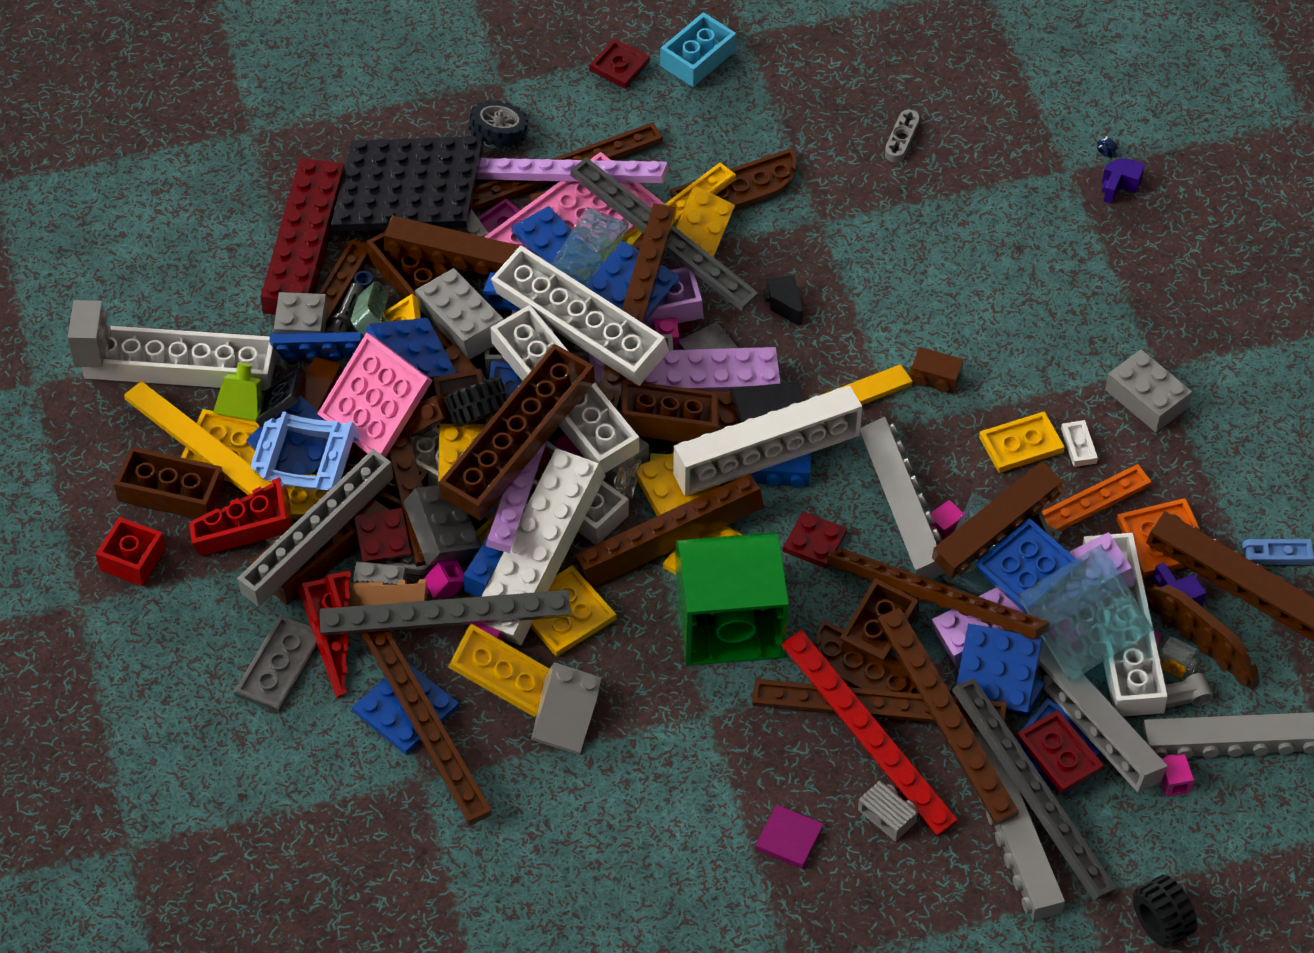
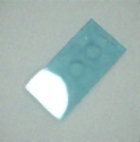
(589, 244)

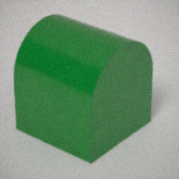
(744, 589)

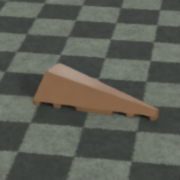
(379, 593)

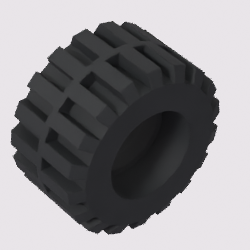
(476, 401)
(1165, 911)

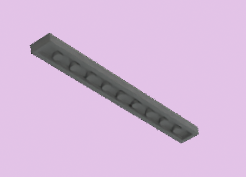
(678, 245)
(445, 612)
(1034, 789)

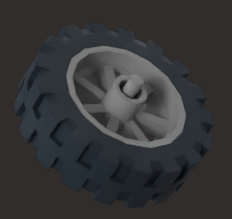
(498, 123)

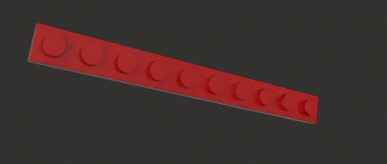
(869, 733)

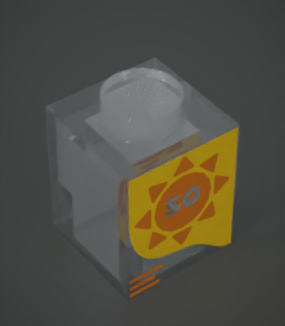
(1178, 657)

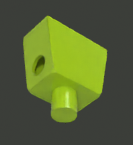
(240, 394)

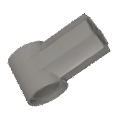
(1191, 690)

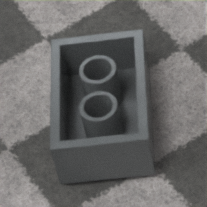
(440, 527)

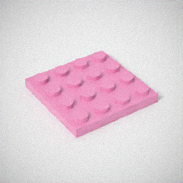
(376, 394)

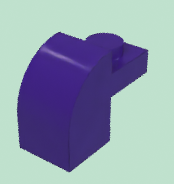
(1121, 174)
(1188, 585)

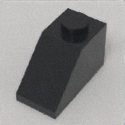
(784, 298)

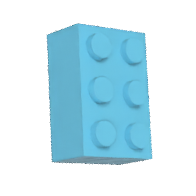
(698, 49)

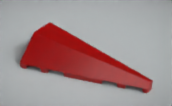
(323, 594)

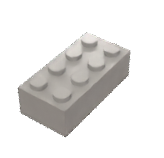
(458, 312)

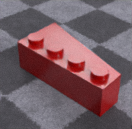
(244, 521)

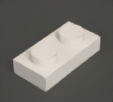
(1079, 443)

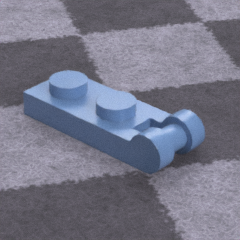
(1279, 551)

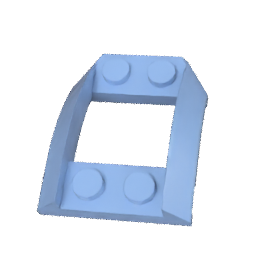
(334, 459)

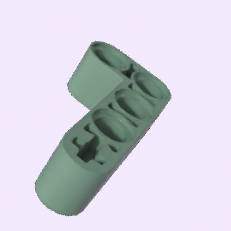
(370, 307)

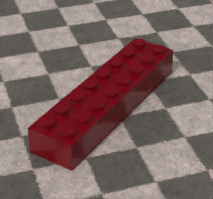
(303, 231)

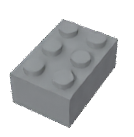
(1148, 390)

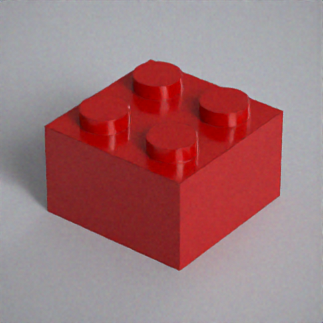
(130, 551)

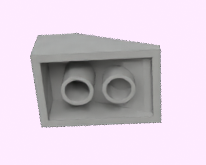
(565, 708)

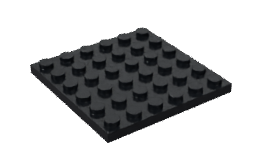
(408, 179)

